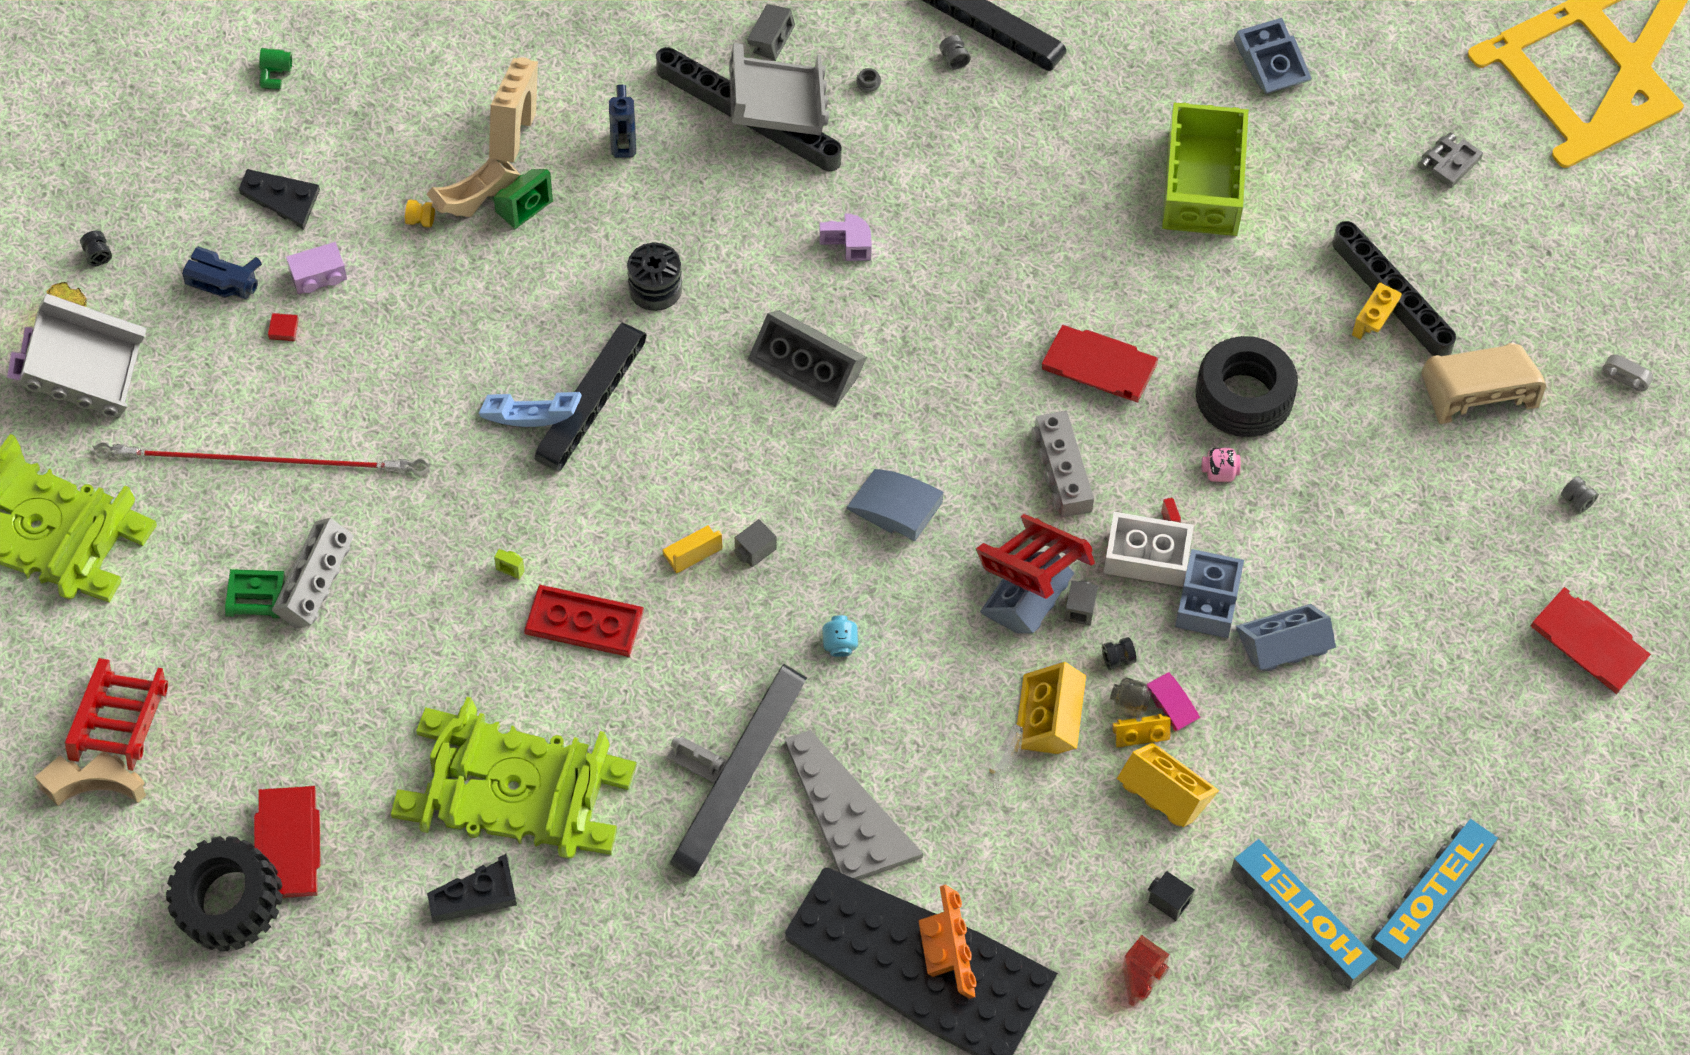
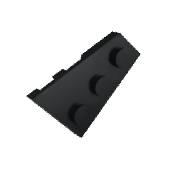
(284, 195)
(480, 892)

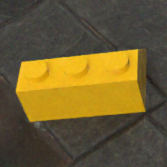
(1051, 708)
(1166, 784)

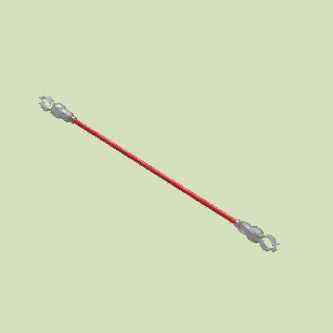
(399, 466)

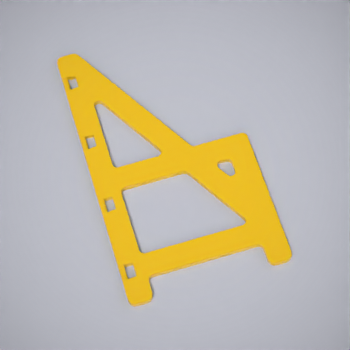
(1616, 115)

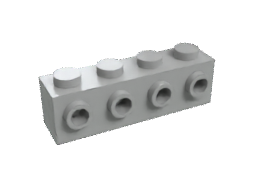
(1063, 464)
(313, 573)

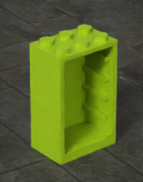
(1205, 169)

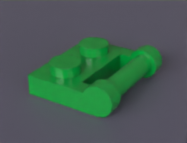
(253, 585)

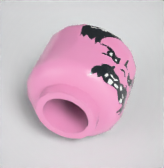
(1221, 464)

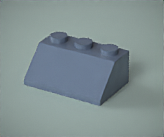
(1020, 608)
(1287, 637)

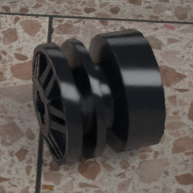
(654, 276)

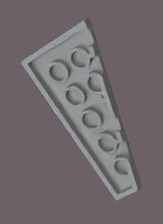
(852, 822)

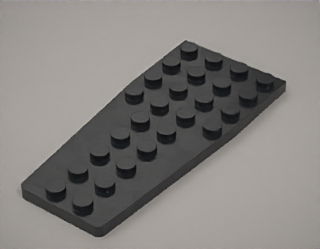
(879, 948)

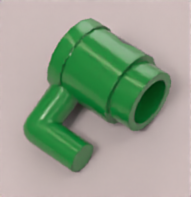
(276, 62)

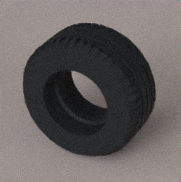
(1241, 414)

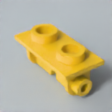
(1148, 730)

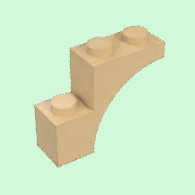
(467, 195)
(105, 772)

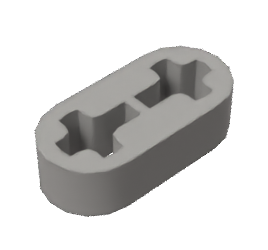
(1628, 372)

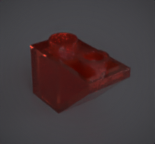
(1142, 967)

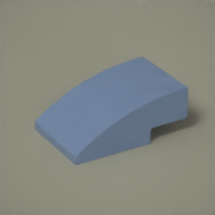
(1272, 56)
(896, 502)
(1209, 593)

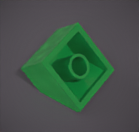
(524, 197)

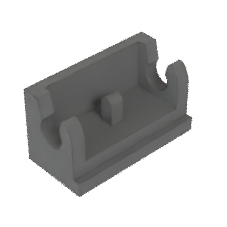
(771, 31)

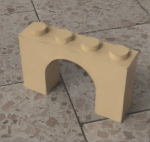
(513, 107)

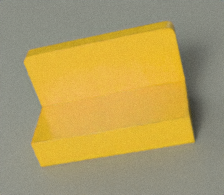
(693, 548)

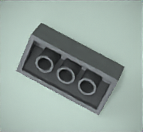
(806, 357)

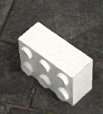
(1148, 549)

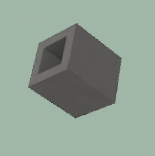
(755, 543)
(1081, 602)

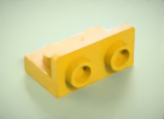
(1376, 310)

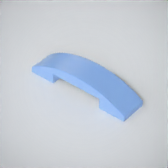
(504, 410)

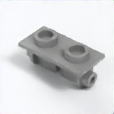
(696, 759)

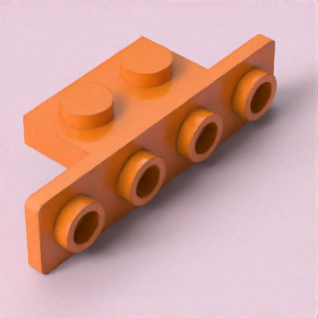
(946, 943)

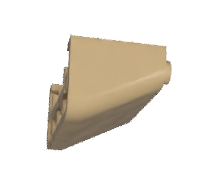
(1482, 378)

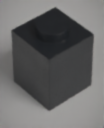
(1170, 895)

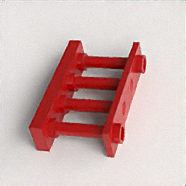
(1028, 573)
(96, 698)

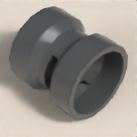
(954, 51)
(1579, 494)

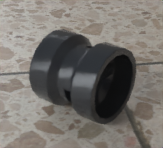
(95, 247)
(1116, 654)

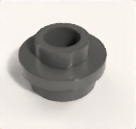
(868, 74)

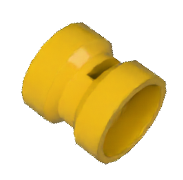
(421, 214)

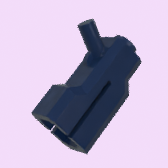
(622, 121)
(219, 275)

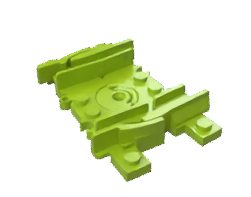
(74, 529)
(544, 804)

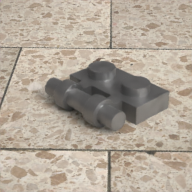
(1455, 164)

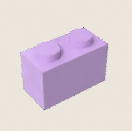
(316, 268)

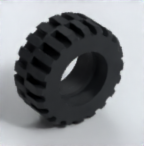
(196, 875)

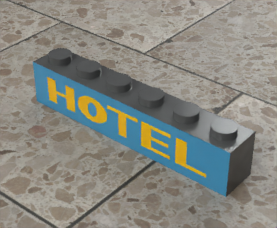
(1433, 893)
(1303, 914)

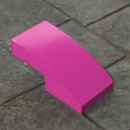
(1173, 701)

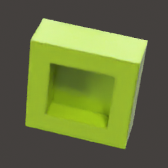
(509, 563)

